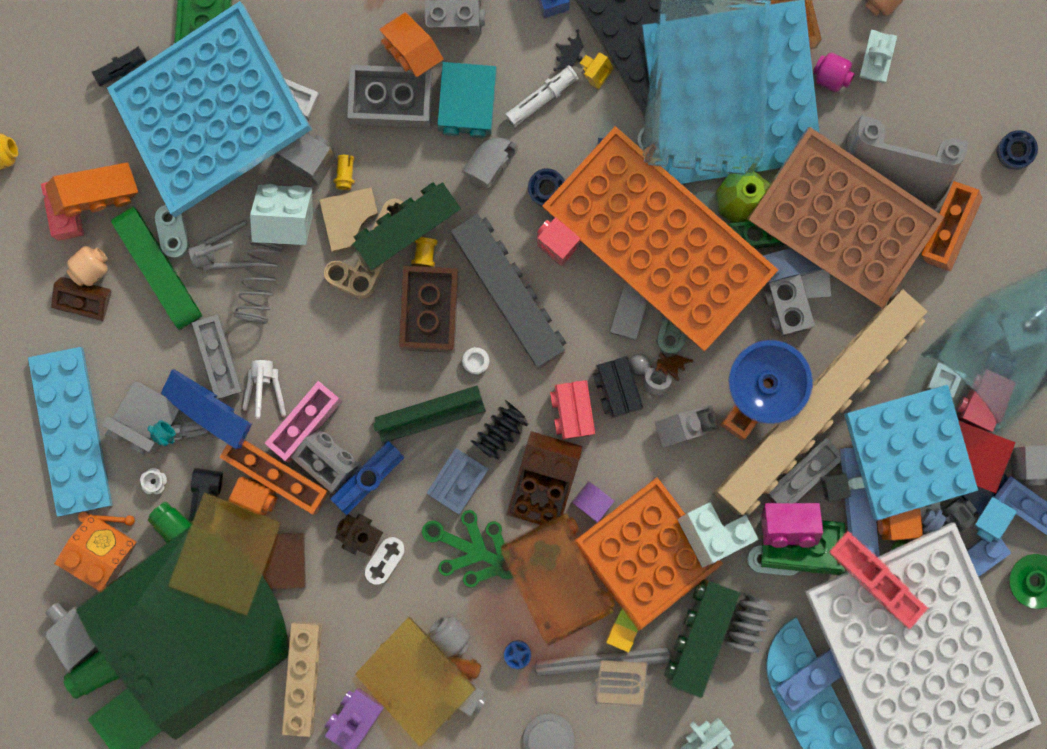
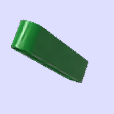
(156, 268)

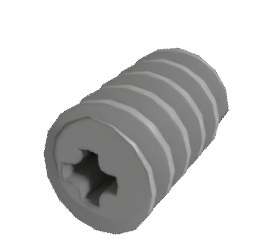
(750, 624)

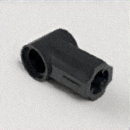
(204, 482)

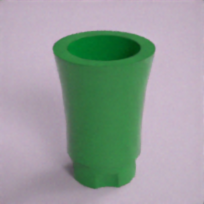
(168, 521)
(89, 676)

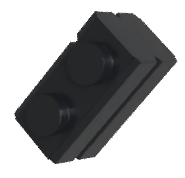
(618, 387)

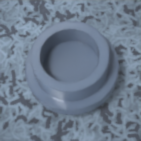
(933, 520)

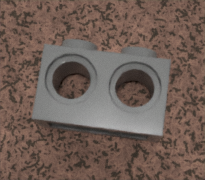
(796, 305)

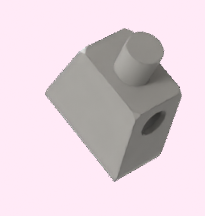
(68, 637)

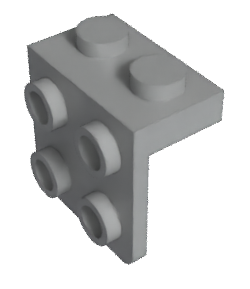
(454, 14)
(137, 411)

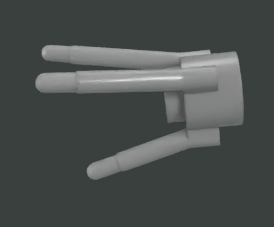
(204, 252)

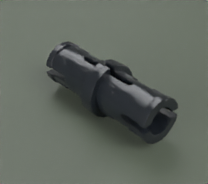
(119, 66)

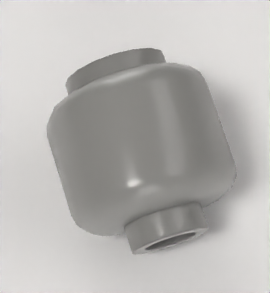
(450, 636)

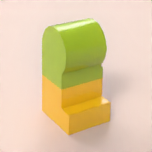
(622, 632)

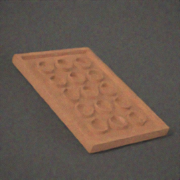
(845, 217)

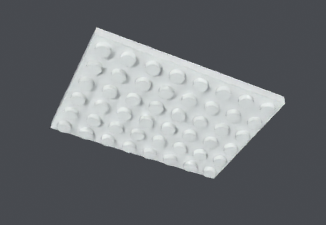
(946, 676)

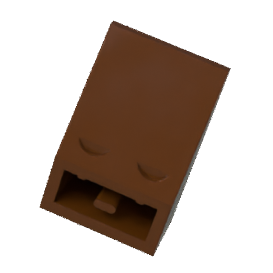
(544, 478)

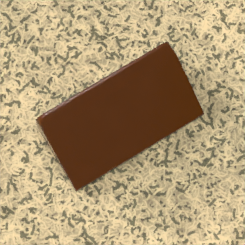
(80, 300)

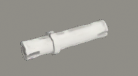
(551, 89)

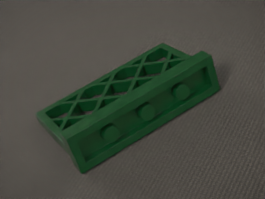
(429, 414)

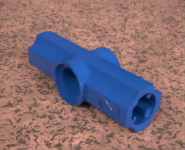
(353, 491)

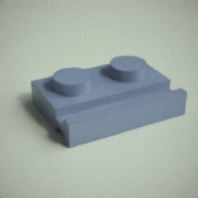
(457, 481)

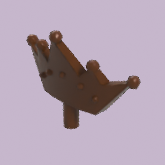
(671, 364)

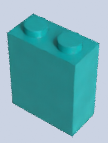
(467, 99)

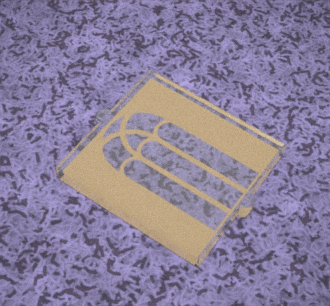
(621, 683)

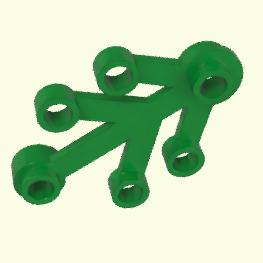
(476, 551)

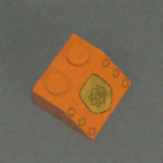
(96, 552)

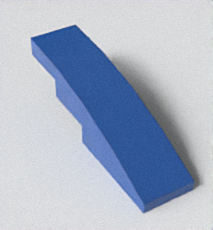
(205, 409)

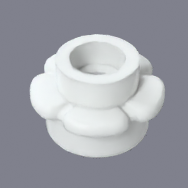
(147, 486)

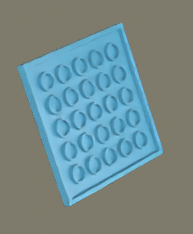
(789, 89)
(208, 109)

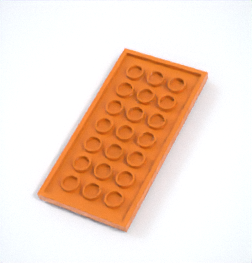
(660, 239)

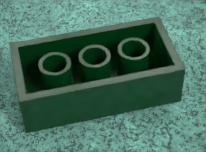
(702, 637)

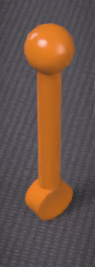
(128, 520)

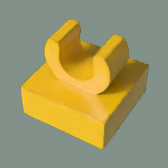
(596, 69)

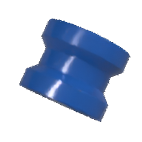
(518, 658)

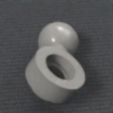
(641, 366)

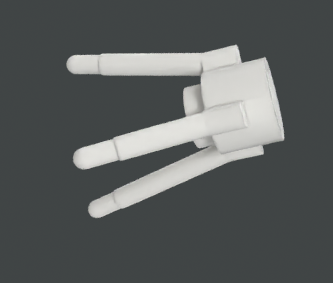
(261, 373)

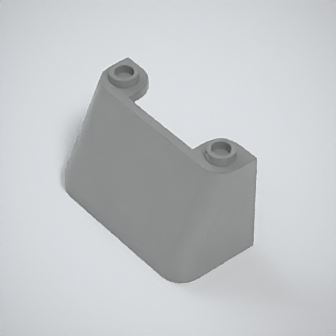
(916, 172)

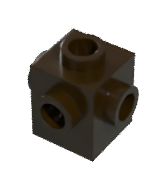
(358, 534)

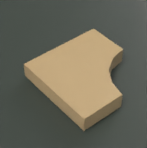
(346, 215)

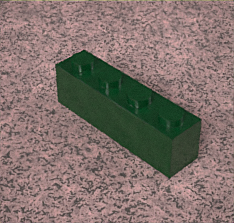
(406, 226)

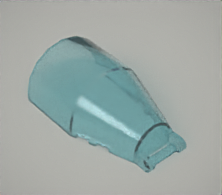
(1001, 346)

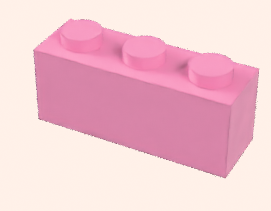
(303, 421)

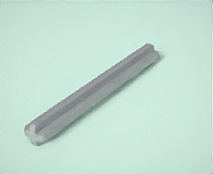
(591, 662)

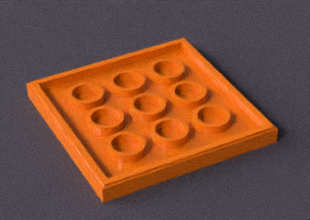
(644, 554)

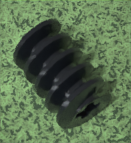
(501, 431)

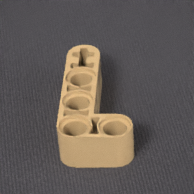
(352, 274)

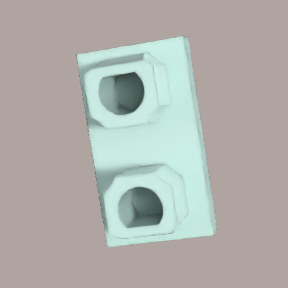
(878, 56)
(709, 736)

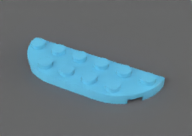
(821, 720)

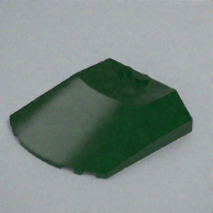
(177, 649)

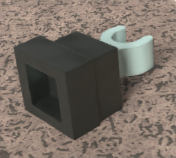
(839, 486)

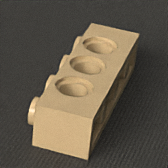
(302, 679)

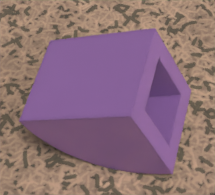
(593, 501)

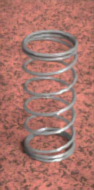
(269, 247)

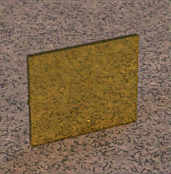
(224, 554)
(415, 681)

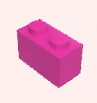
(791, 524)

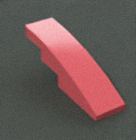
(878, 580)

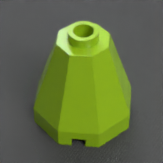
(740, 195)

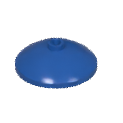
(790, 380)

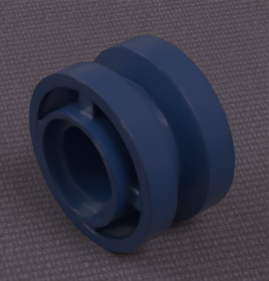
(1028, 143)
(540, 177)

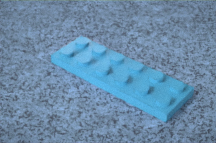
(70, 431)

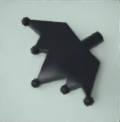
(570, 52)

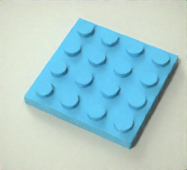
(910, 452)

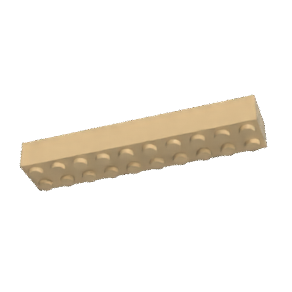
(829, 396)

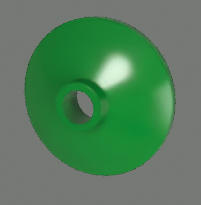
(1019, 581)

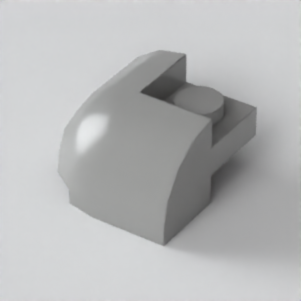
(489, 160)

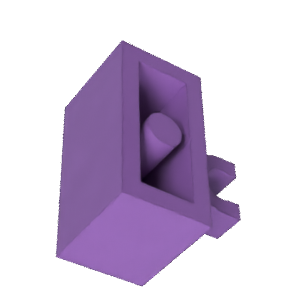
(354, 720)

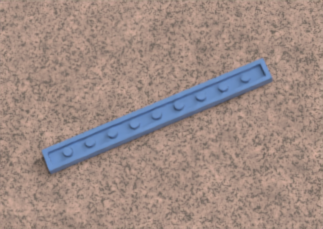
(824, 669)

